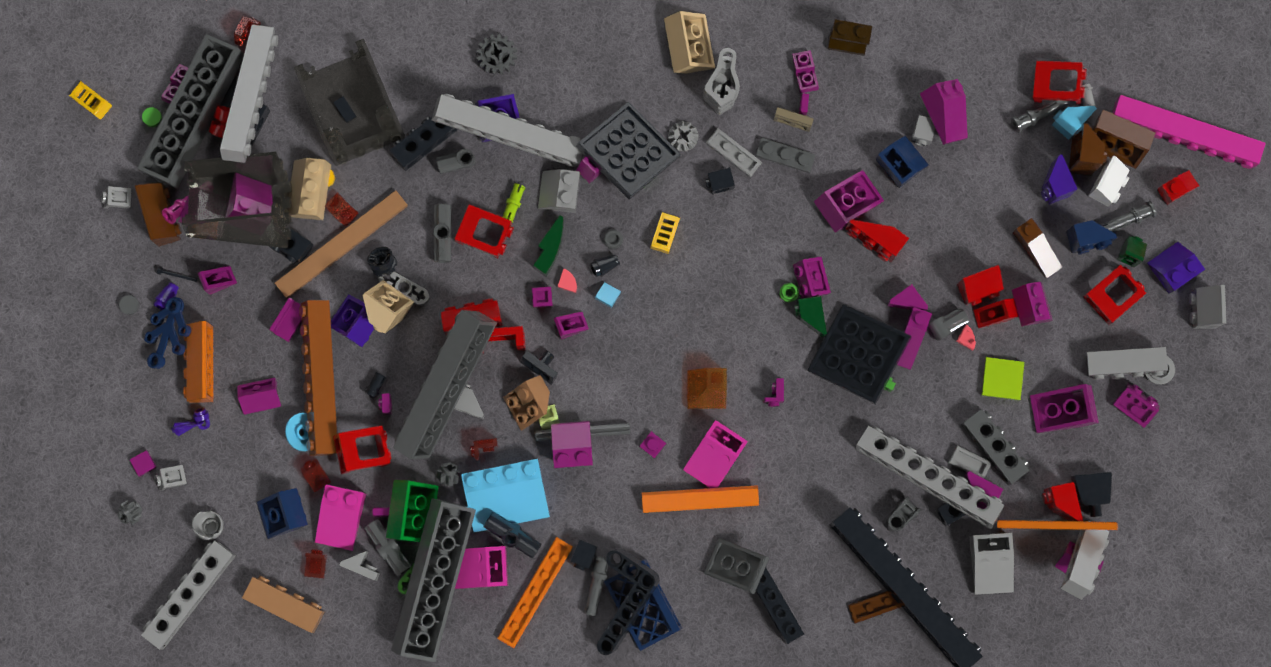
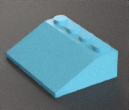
(508, 491)

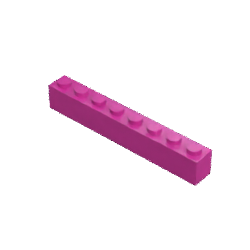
(1191, 132)

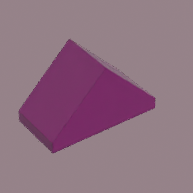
(217, 279)
(908, 299)
(570, 324)

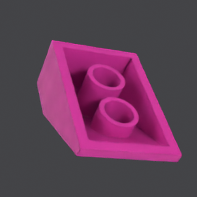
(339, 517)

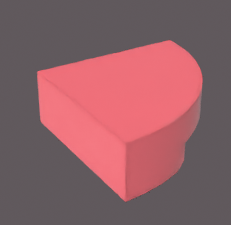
(567, 281)
(967, 338)

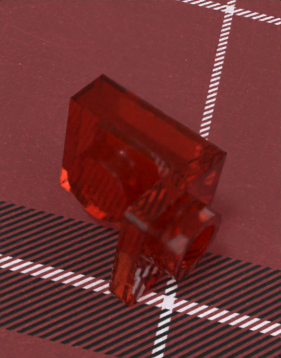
(243, 29)
(341, 209)
(487, 446)
(315, 474)
(315, 564)

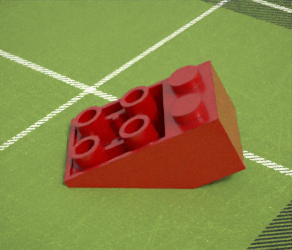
(881, 238)

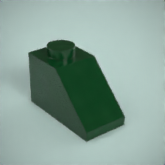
(1132, 251)
(811, 314)

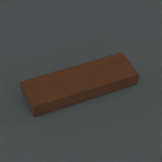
(873, 606)

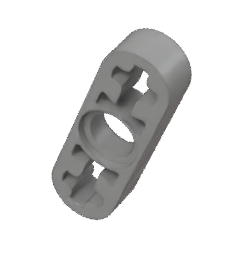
(419, 289)

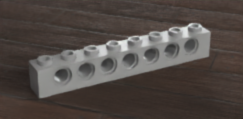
(934, 486)

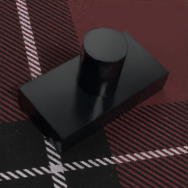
(540, 365)

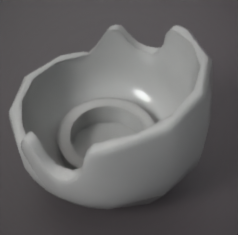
(205, 530)

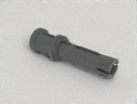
(1031, 117)
(1135, 215)
(598, 576)

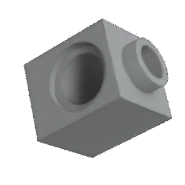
(923, 131)

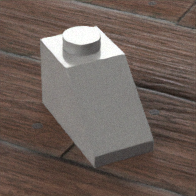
(469, 404)

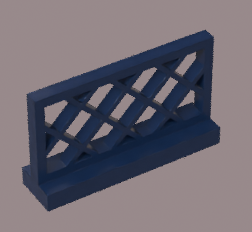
(661, 603)

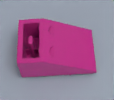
(715, 455)
(483, 568)

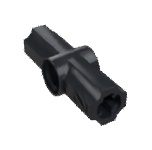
(503, 528)

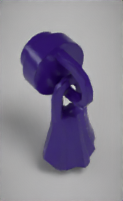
(199, 415)

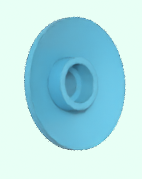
(292, 434)

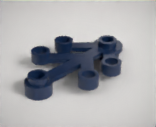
(173, 309)

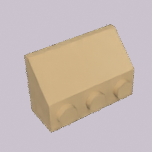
(689, 42)
(309, 188)
(385, 306)

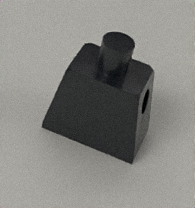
(1093, 491)

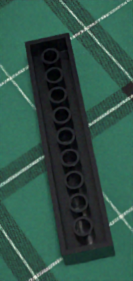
(905, 589)

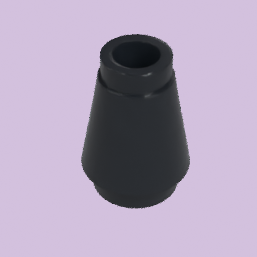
(603, 265)

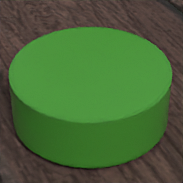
(152, 117)

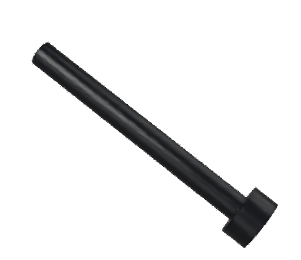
(160, 270)

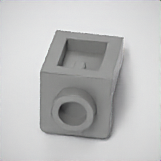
(116, 197)
(170, 477)

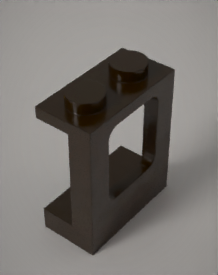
(849, 37)

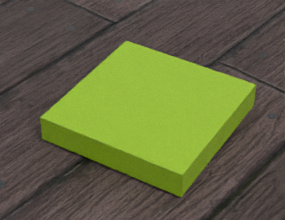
(1002, 378)

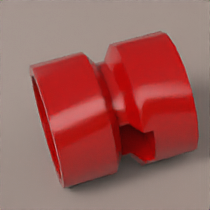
(218, 126)

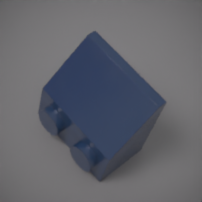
(282, 513)

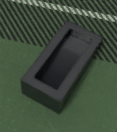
(345, 109)

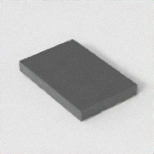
(736, 565)

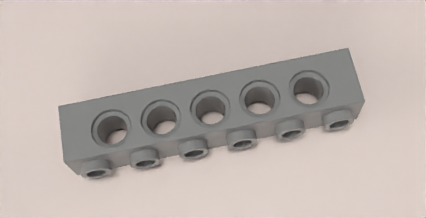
(174, 622)

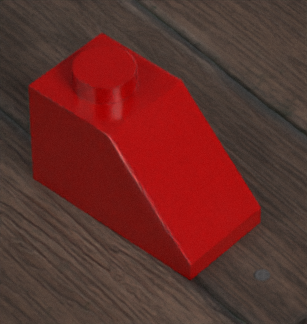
(1177, 187)
(996, 313)

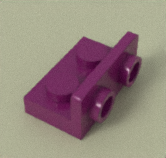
(811, 278)
(1137, 404)

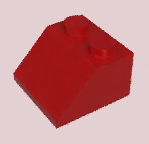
(981, 285)
(1063, 501)

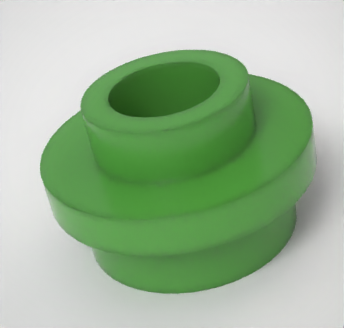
(789, 286)

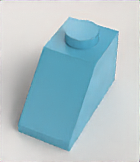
(1071, 119)

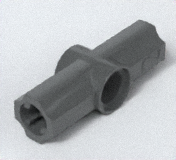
(442, 221)
(387, 547)

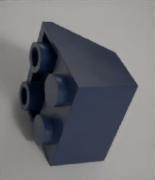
(901, 161)
(1088, 236)

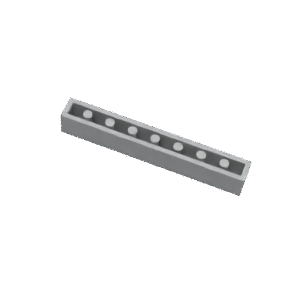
(248, 94)
(507, 130)

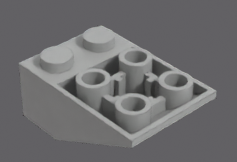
(992, 563)

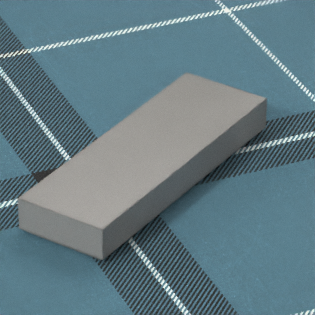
(734, 152)

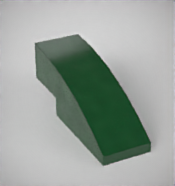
(550, 246)

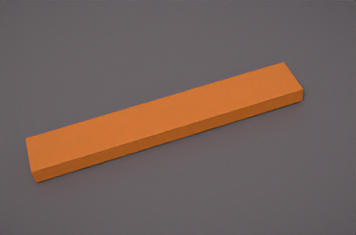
(700, 499)
(1061, 525)
(535, 592)

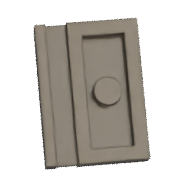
(793, 119)

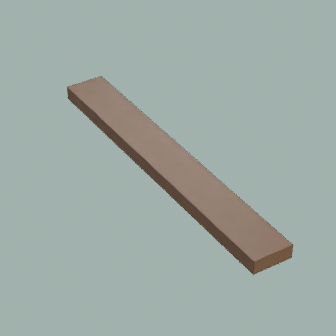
(341, 244)

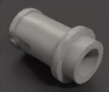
(1088, 99)

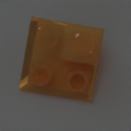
(707, 388)

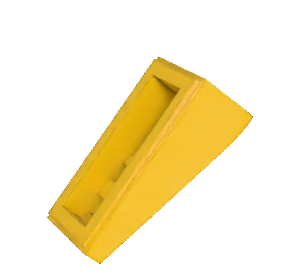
(99, 108)
(660, 247)

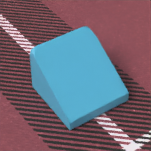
(607, 295)

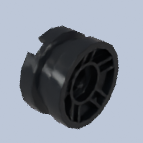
(382, 261)

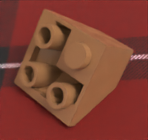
(528, 401)

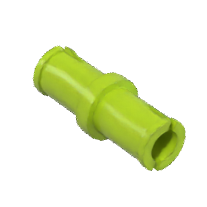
(513, 202)

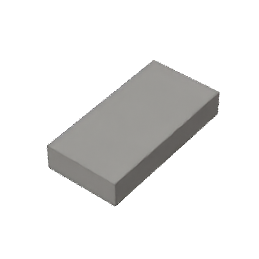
(969, 461)

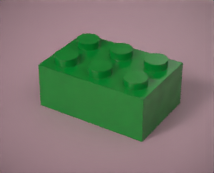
(409, 509)

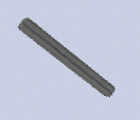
(599, 430)

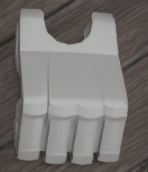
(722, 73)

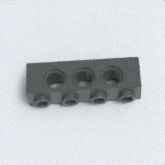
(972, 427)

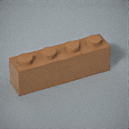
(283, 604)

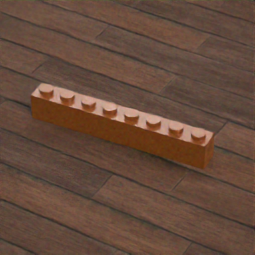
(318, 377)

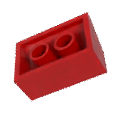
(488, 307)

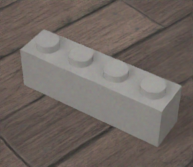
(1127, 362)
(1085, 562)

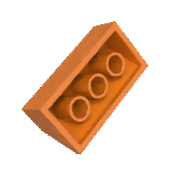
(199, 363)

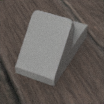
(356, 565)

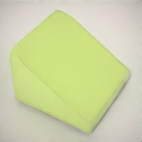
(550, 418)

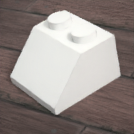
(1110, 181)

